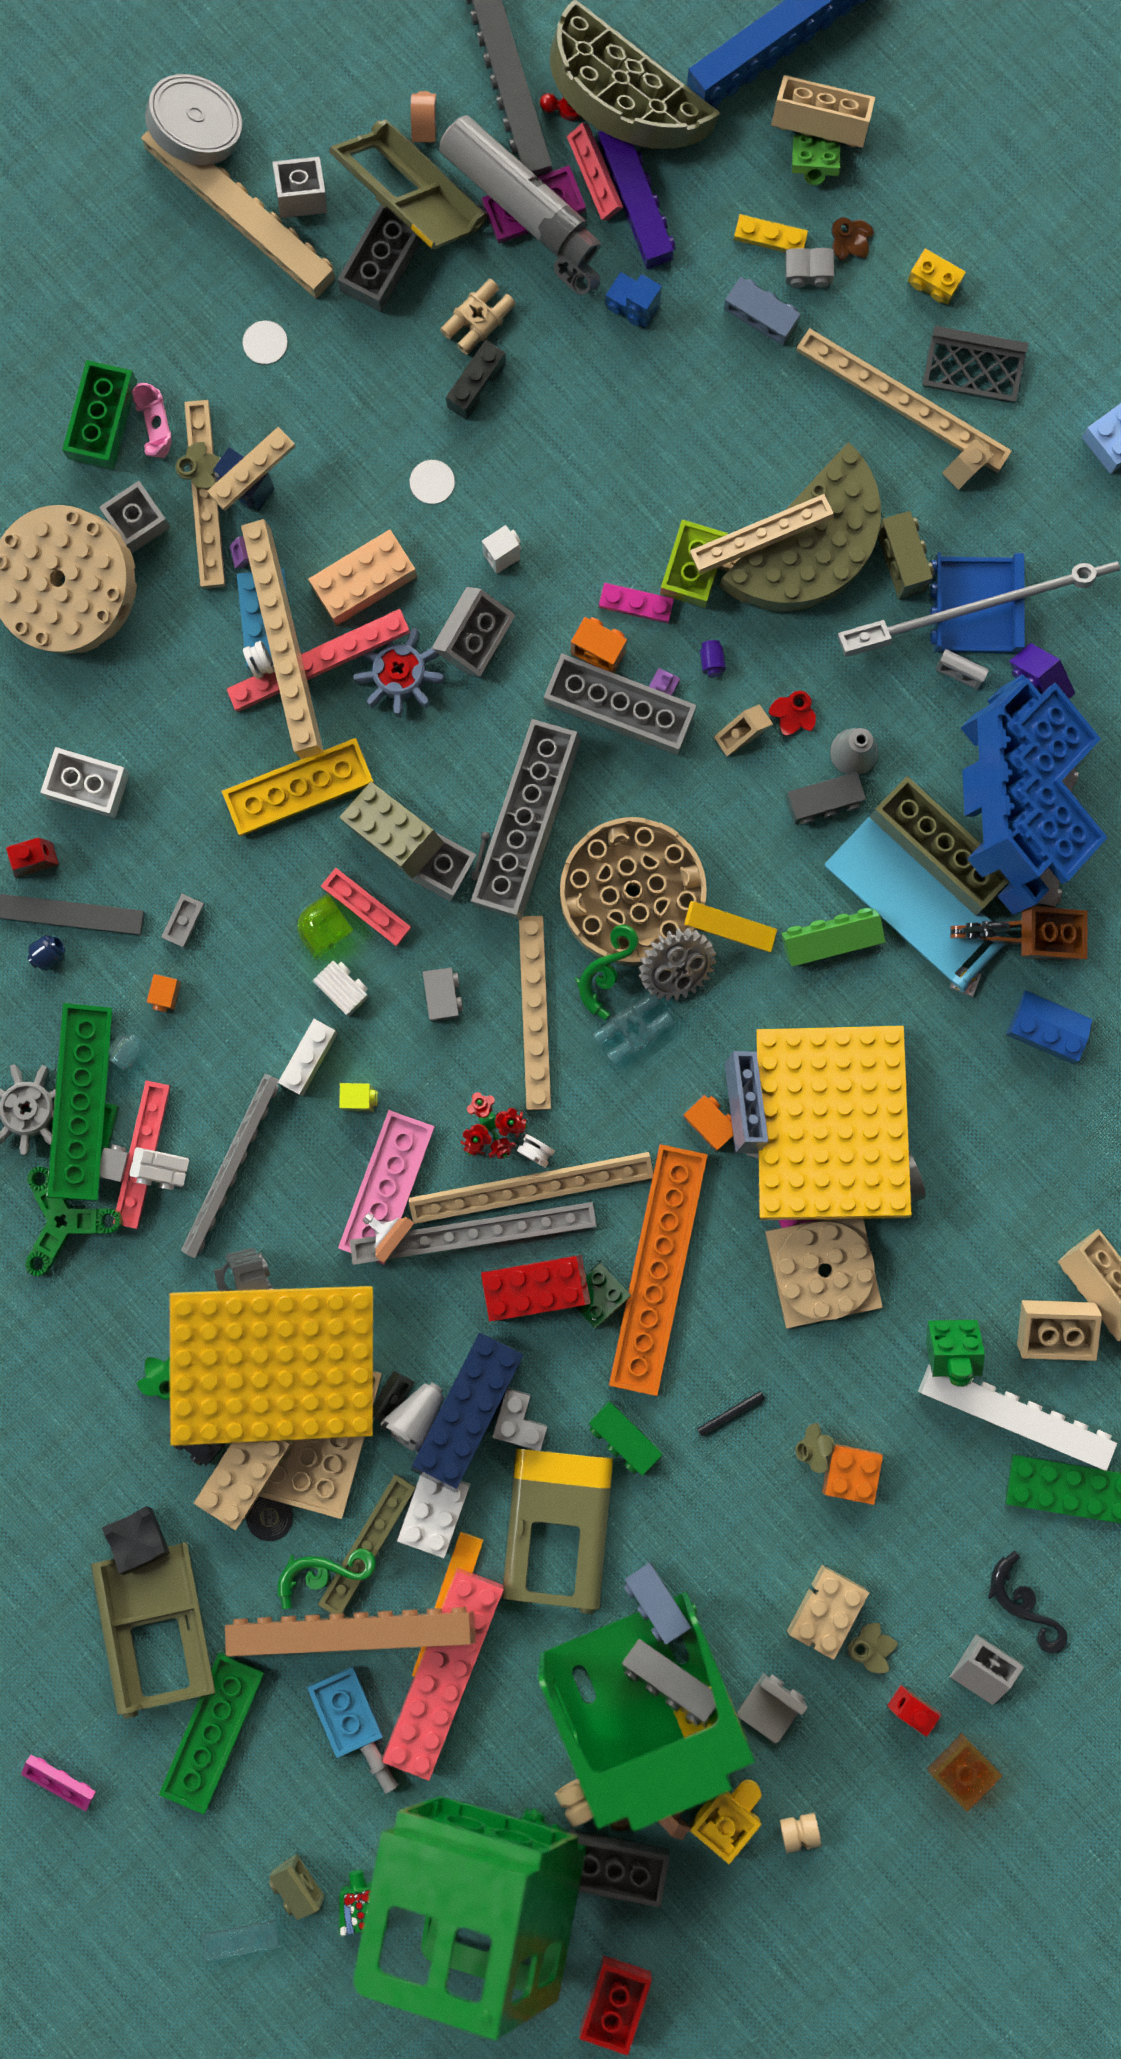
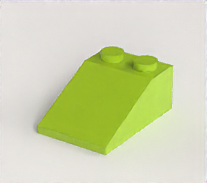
(681, 576)

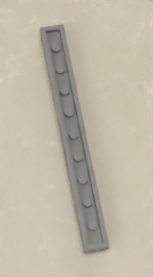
(480, 1232)

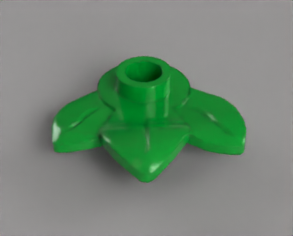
(156, 1377)

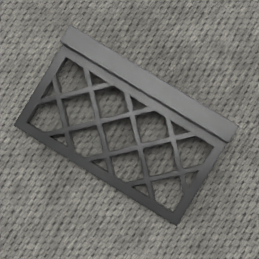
(978, 343)

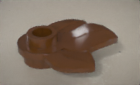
(853, 241)

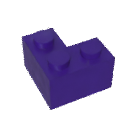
(1041, 669)

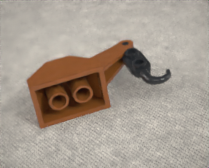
(1046, 933)

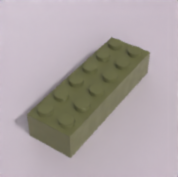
(937, 844)

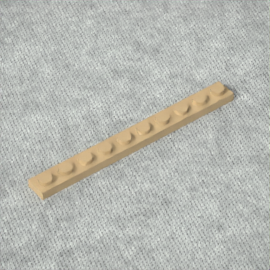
(898, 397)
(531, 1187)

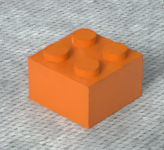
(598, 645)
(852, 1474)

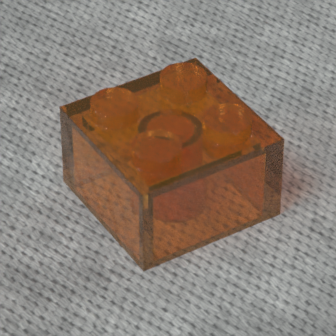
(964, 1772)

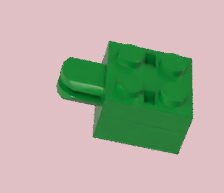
(955, 1350)

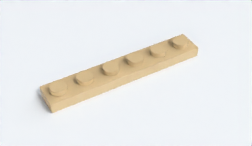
(761, 534)

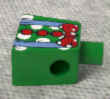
(354, 1904)

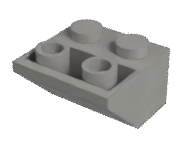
(986, 1670)

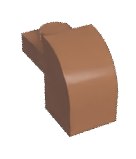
(423, 117)

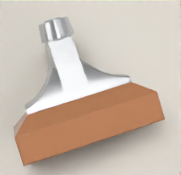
(387, 1234)

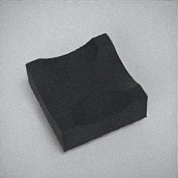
(136, 1540)

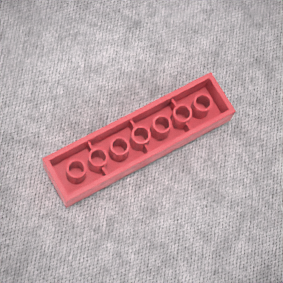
(441, 1681)

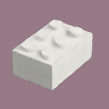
(85, 782)
(432, 1516)

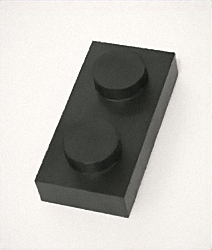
(392, 1395)

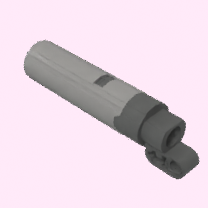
(525, 200)

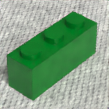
(624, 1439)

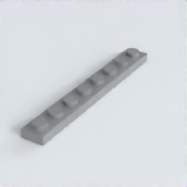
(226, 1175)

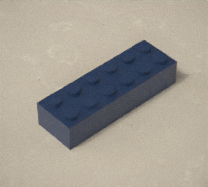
(466, 1412)

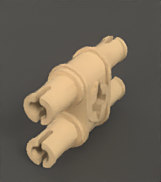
(479, 327)

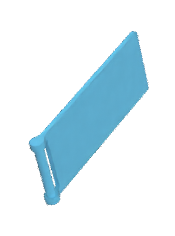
(909, 900)

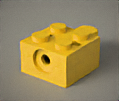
(726, 1817)

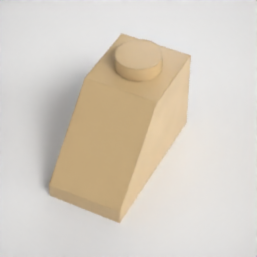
(967, 463)
(743, 729)

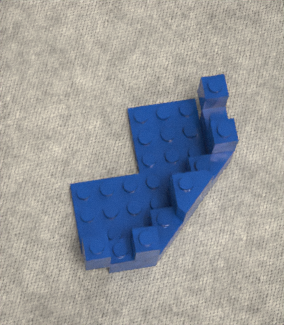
(1017, 785)

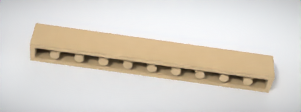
(250, 219)
(282, 639)

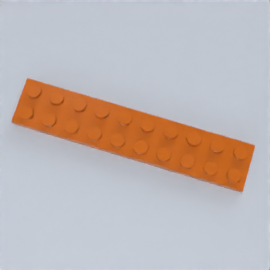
(658, 1270)

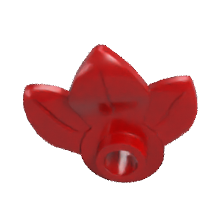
(792, 716)

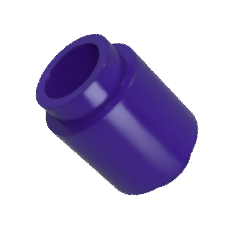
(712, 658)

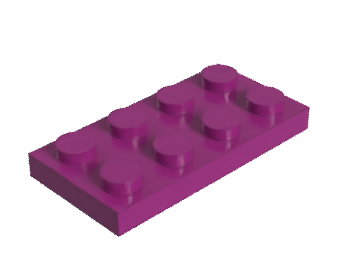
(559, 181)

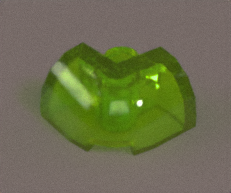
(322, 926)

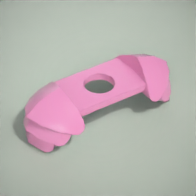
(151, 403)

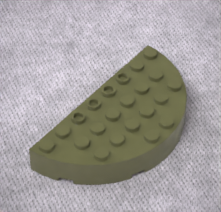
(623, 87)
(822, 558)

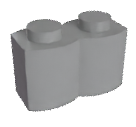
(809, 267)

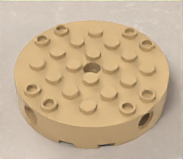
(96, 587)
(626, 855)

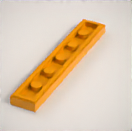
(463, 1557)

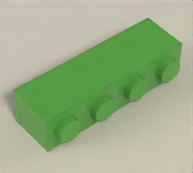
(833, 936)

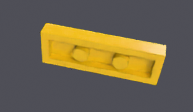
(769, 234)

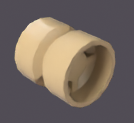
(574, 1800)
(800, 1833)

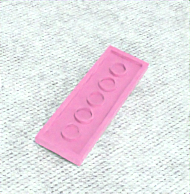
(388, 1175)

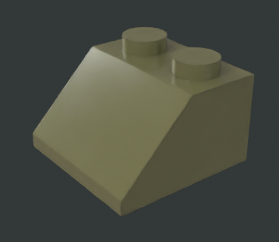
(296, 1888)

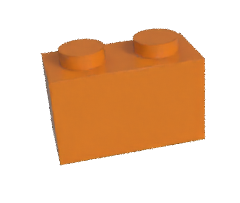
(710, 1122)

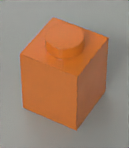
(163, 993)

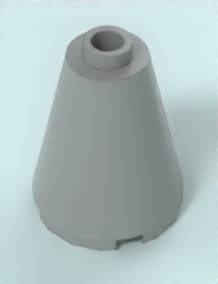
(854, 751)
(415, 1416)

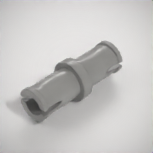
(379, 1768)

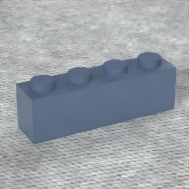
(746, 1102)

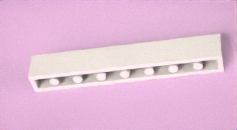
(1023, 1419)

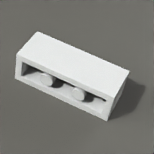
(308, 1057)

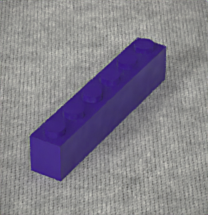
(637, 200)

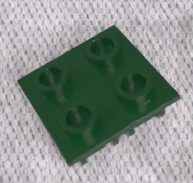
(605, 1296)

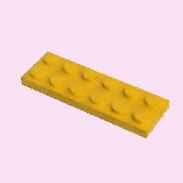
(297, 787)

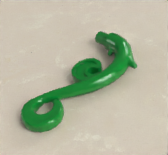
(603, 965)
(324, 1566)

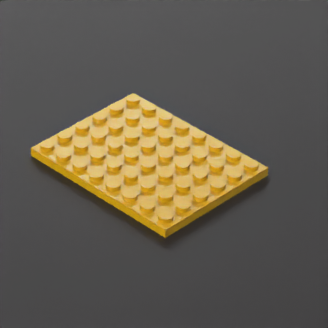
(834, 1123)
(271, 1365)

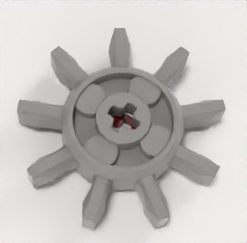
(28, 1095)

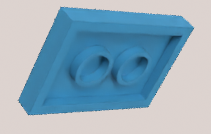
(345, 1711)

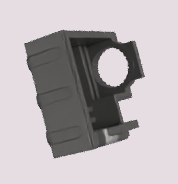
(248, 1269)

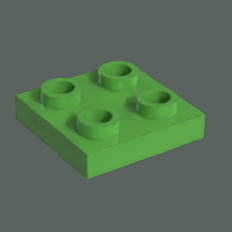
(815, 158)

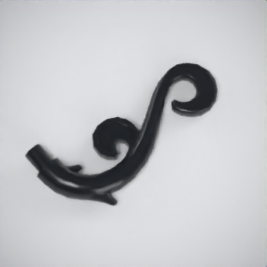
(1022, 1611)

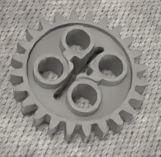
(677, 964)

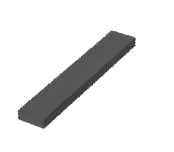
(71, 914)

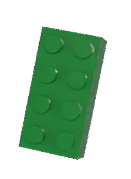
(99, 415)

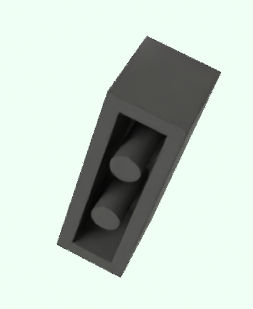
(826, 798)

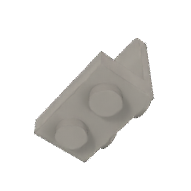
(771, 1707)

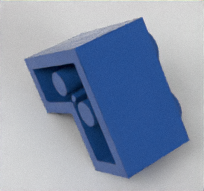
(634, 299)

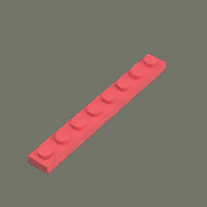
(324, 658)

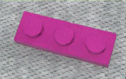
(636, 603)
(58, 1782)

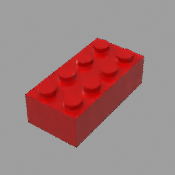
(535, 1288)

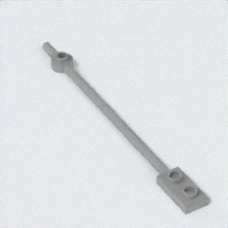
(879, 635)

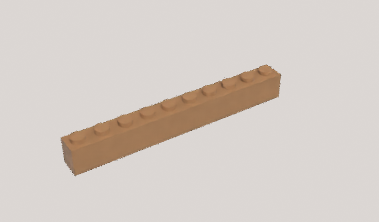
(350, 1633)

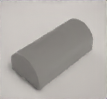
(961, 669)

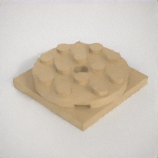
(795, 1261)

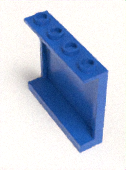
(969, 580)

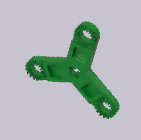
(53, 1236)

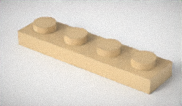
(251, 468)

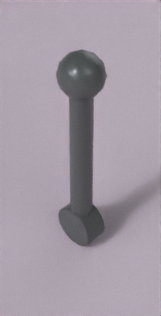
(475, 874)

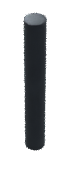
(730, 1413)

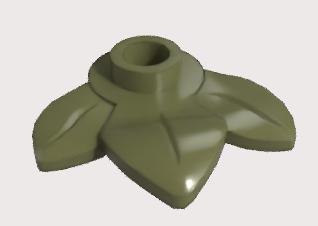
(201, 464)
(815, 1448)
(876, 1648)

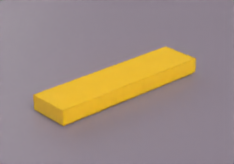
(730, 926)

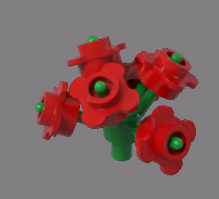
(478, 1134)

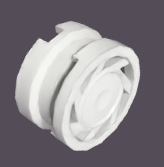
(258, 659)
(535, 1154)

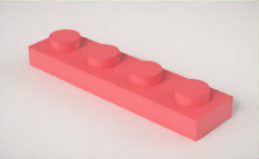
(594, 171)
(366, 907)

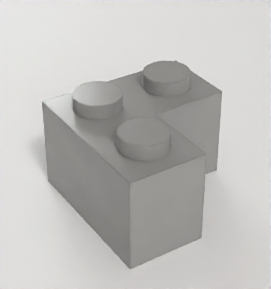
(513, 1426)

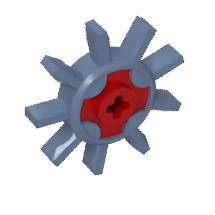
(400, 685)

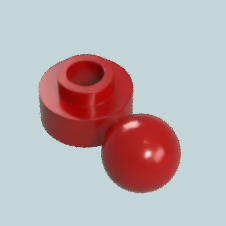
(550, 103)

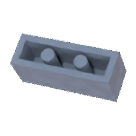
(762, 310)
(656, 1604)

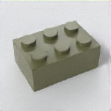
(905, 555)

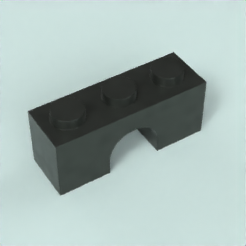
(482, 368)

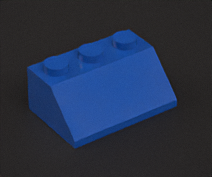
(1050, 1027)

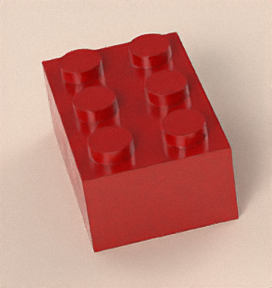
(615, 2005)

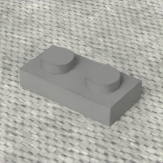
(183, 920)

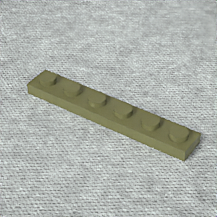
(370, 1538)

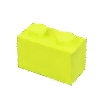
(357, 1097)

